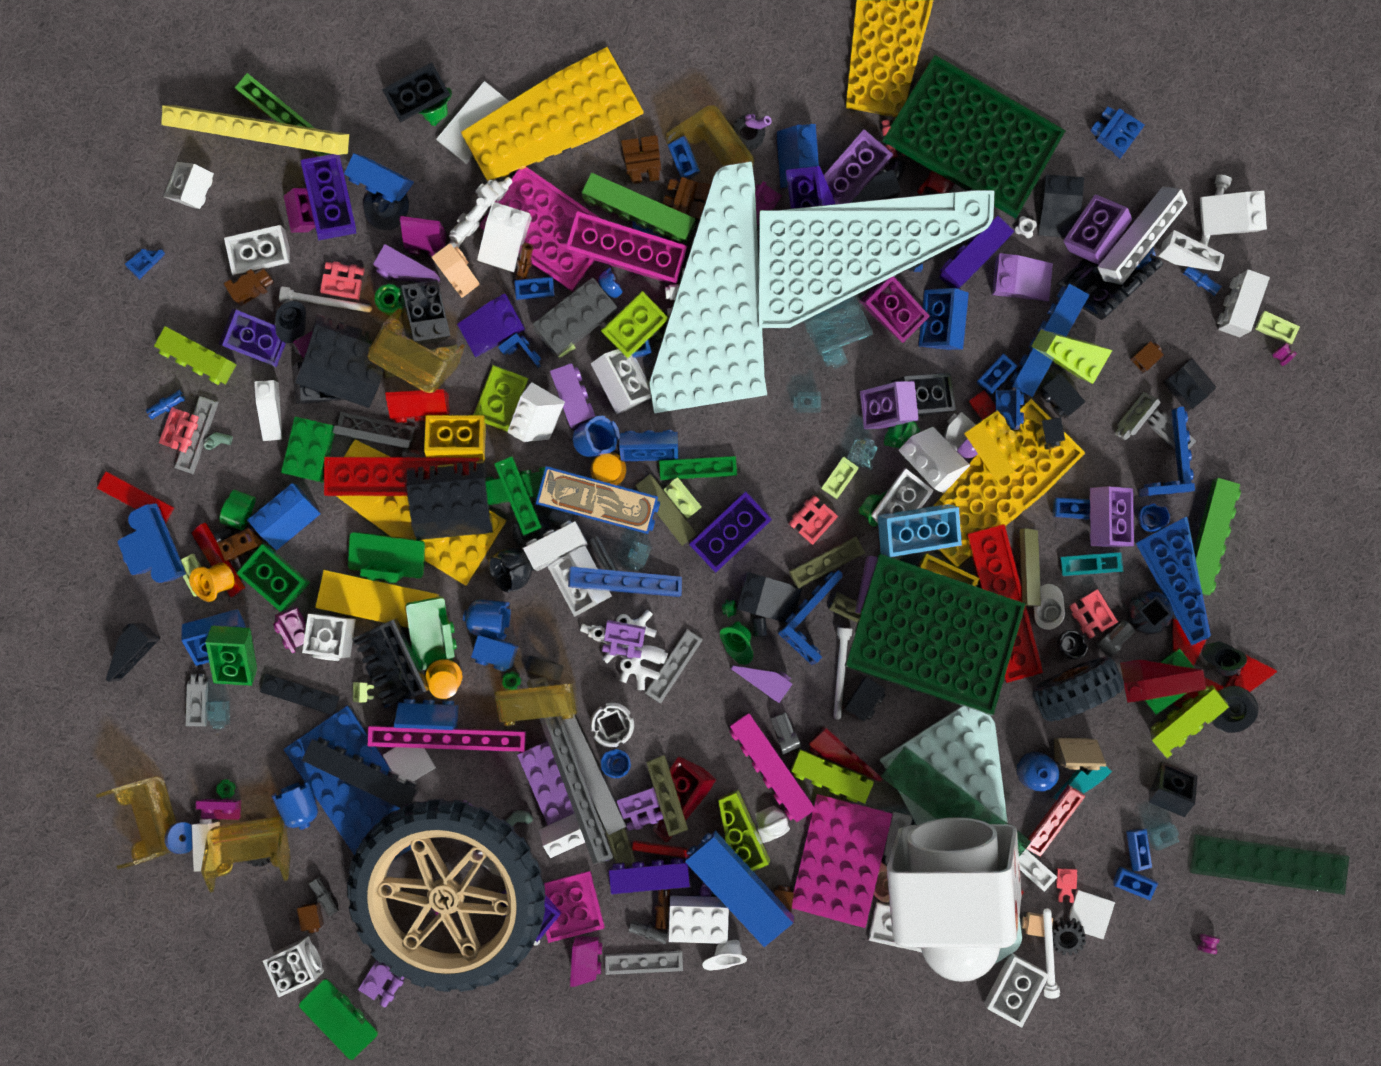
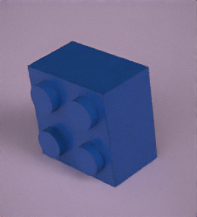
(495, 652)

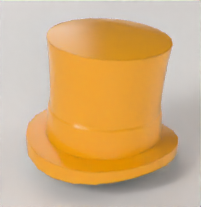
(608, 468)
(210, 581)
(443, 678)

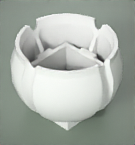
(598, 728)

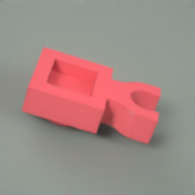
(1066, 880)

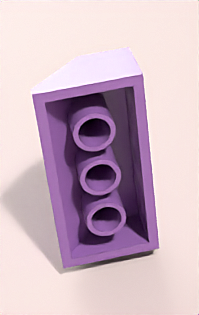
(856, 167)

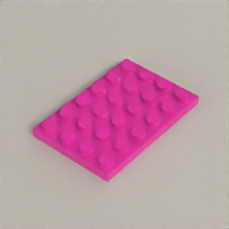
(550, 226)
(841, 860)

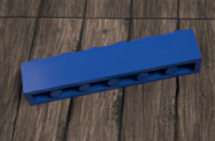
(1059, 321)

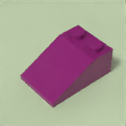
(422, 236)
(894, 308)
(585, 960)

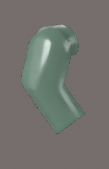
(215, 439)
(519, 816)

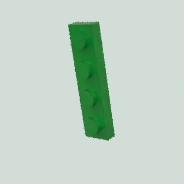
(698, 468)
(518, 495)

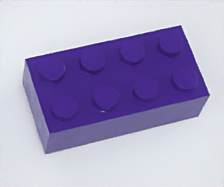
(328, 196)
(977, 252)
(730, 532)
(648, 876)

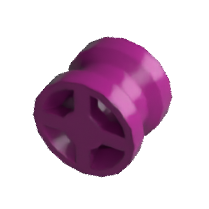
(1284, 354)
(1208, 943)

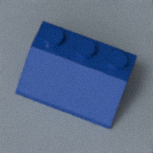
(796, 149)
(377, 178)
(947, 319)
(648, 446)
(284, 516)
(196, 632)
(427, 715)

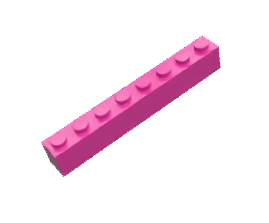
(447, 739)

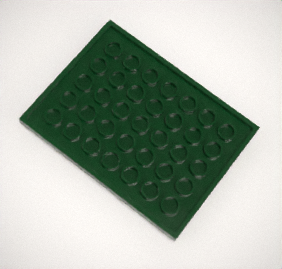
(974, 135)
(935, 634)

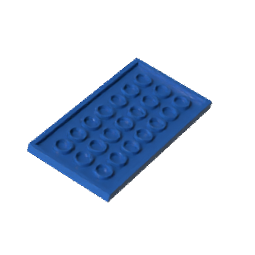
(348, 807)

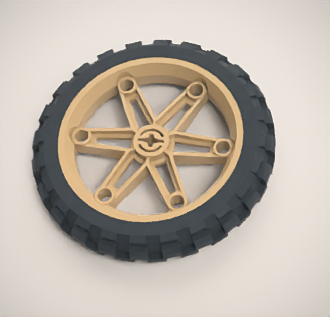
(485, 833)

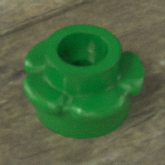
(729, 608)
(506, 680)
(221, 788)

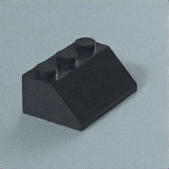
(416, 92)

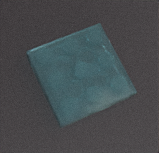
(838, 326)

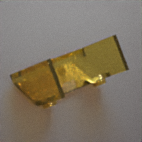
(717, 132)
(410, 359)
(536, 703)
(152, 814)
(243, 843)

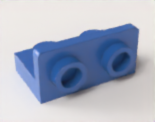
(1008, 405)

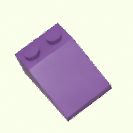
(402, 268)
(1022, 277)
(768, 681)

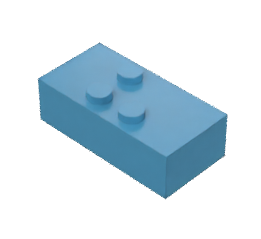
(919, 530)

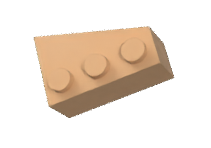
(454, 267)

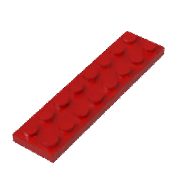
(378, 474)
(998, 574)

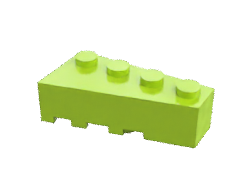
(195, 355)
(1074, 355)
(1187, 720)
(831, 775)
(741, 831)

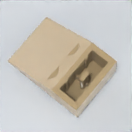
(1078, 752)

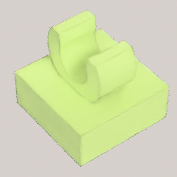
(360, 692)

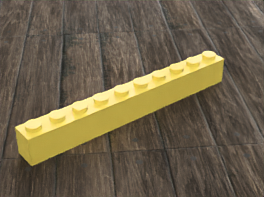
(255, 129)

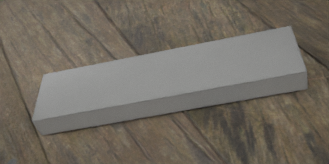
(205, 410)
(674, 666)
(643, 962)

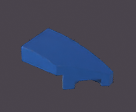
(143, 262)

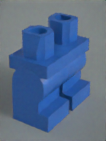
(1119, 131)

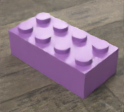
(546, 782)

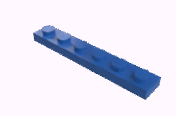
(624, 581)

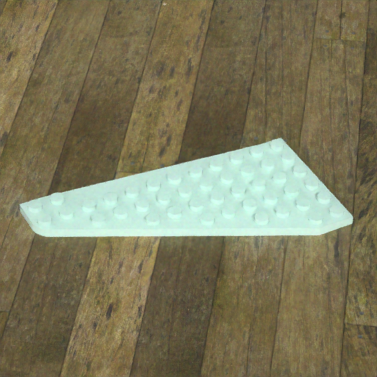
(838, 250)
(713, 330)
(967, 753)

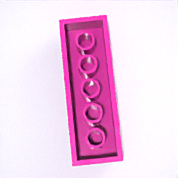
(625, 248)

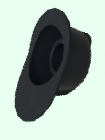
(290, 321)
(1225, 658)

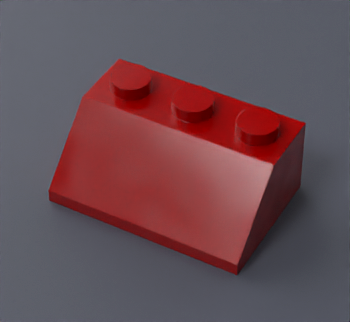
(417, 405)

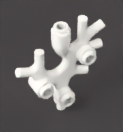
(468, 223)
(649, 652)

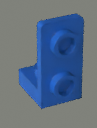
(511, 344)

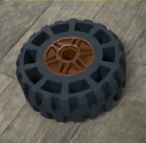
(1078, 689)

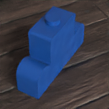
(151, 546)

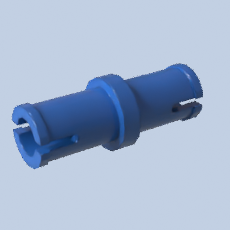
(1202, 280)
(165, 404)

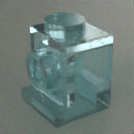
(834, 358)
(814, 407)
(862, 452)
(638, 556)
(218, 714)
(1160, 843)

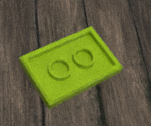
(635, 324)
(500, 397)

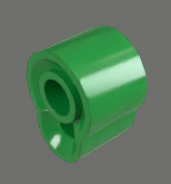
(383, 294)
(237, 510)

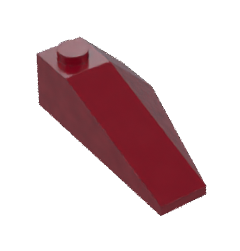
(1154, 680)
(833, 749)
(691, 786)

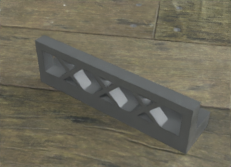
(372, 437)

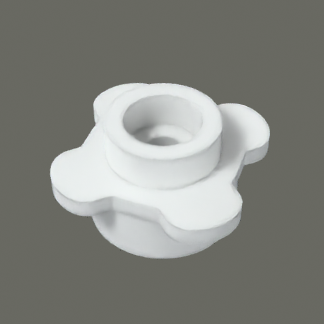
(1031, 224)

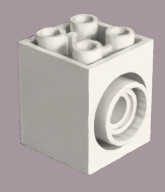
(328, 636)
(293, 966)

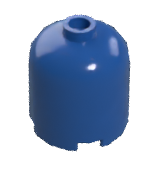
(596, 437)
(487, 618)
(1037, 771)
(296, 805)

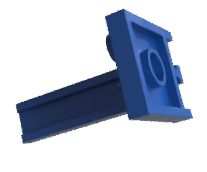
(1183, 459)
(797, 640)

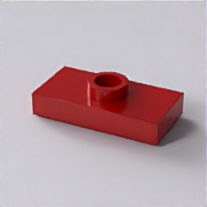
(982, 405)

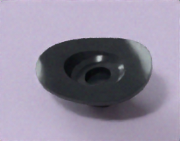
(383, 213)
(1241, 712)

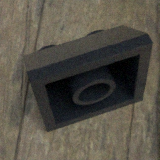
(1189, 385)
(1174, 789)

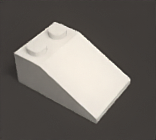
(1233, 213)
(504, 236)

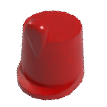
(936, 184)

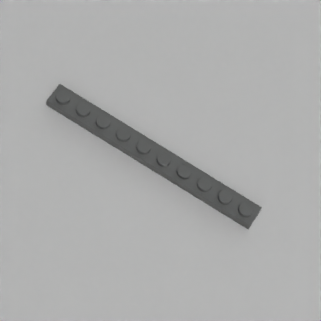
(574, 784)

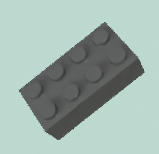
(574, 317)

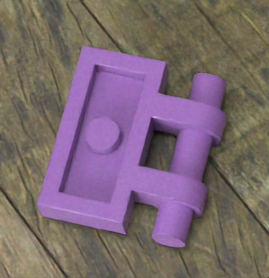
(624, 634)
(638, 803)
(375, 981)

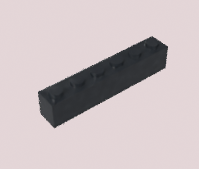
(360, 773)

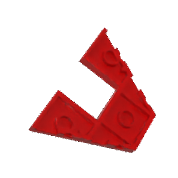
(1250, 677)

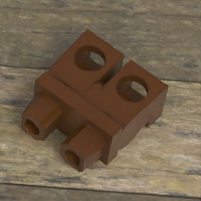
(642, 161)
(689, 198)
(249, 286)
(240, 544)

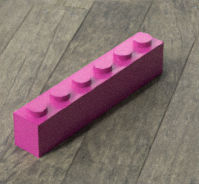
(772, 767)

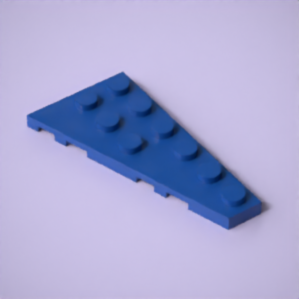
(1174, 567)

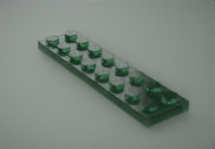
(938, 793)
(1269, 864)

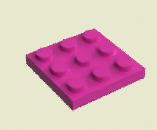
(578, 905)

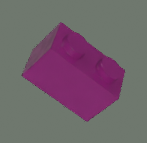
(299, 211)

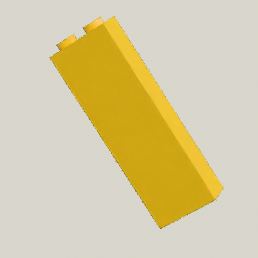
(367, 597)

